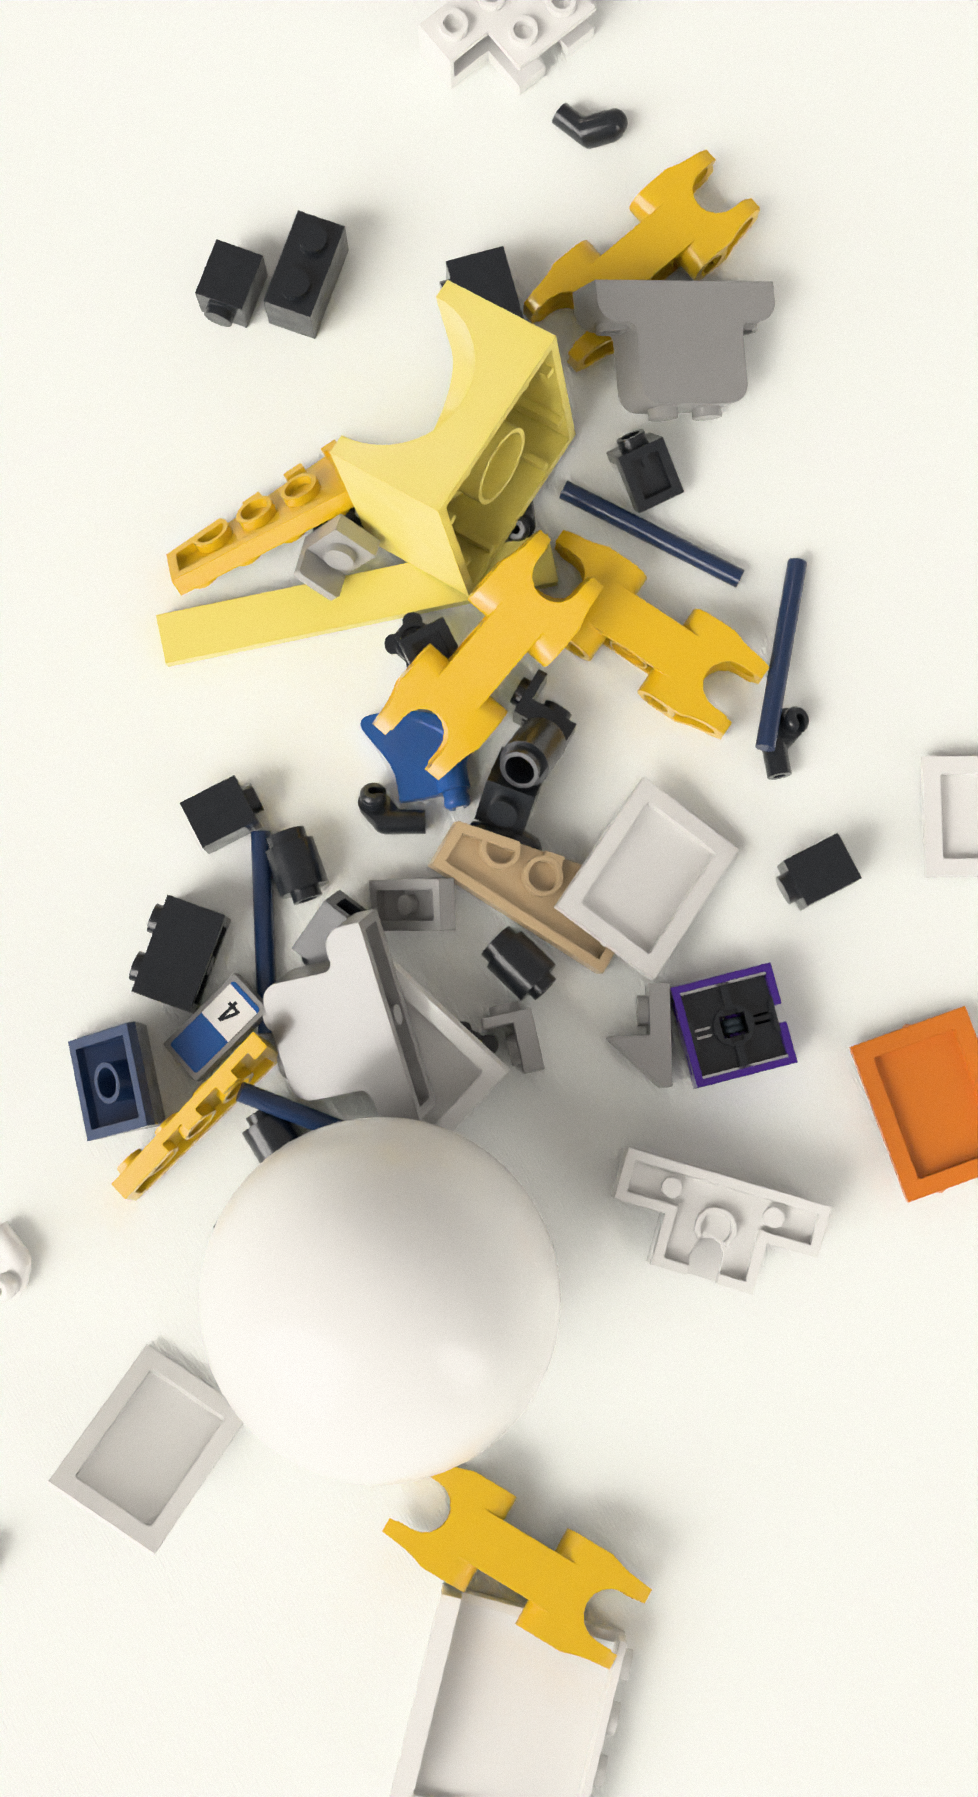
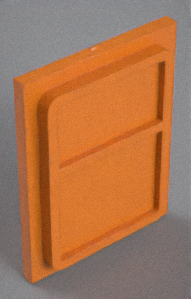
(925, 1100)

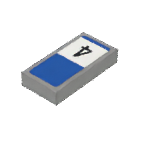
(216, 1027)

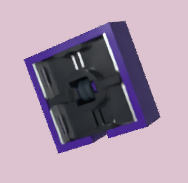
(756, 1036)

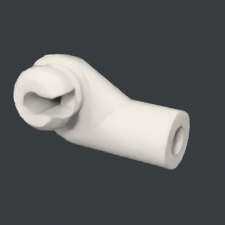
(14, 1264)

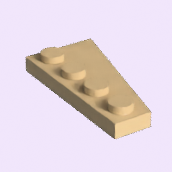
(519, 885)

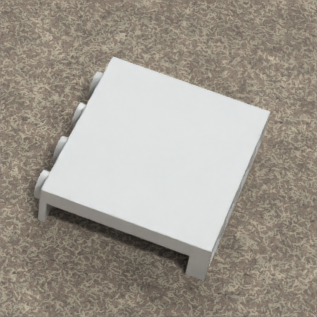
(506, 1708)

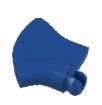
(408, 752)

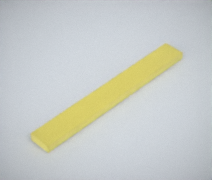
(304, 613)

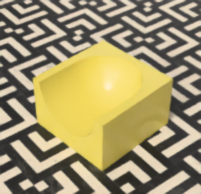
(465, 484)

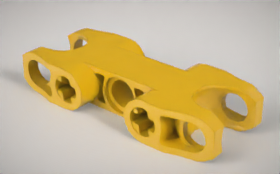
(670, 236)
(513, 624)
(670, 653)
(551, 1580)

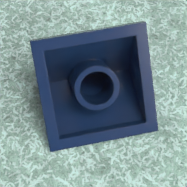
(116, 1081)

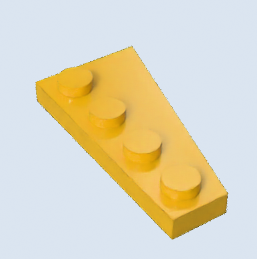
(261, 524)
(205, 1108)

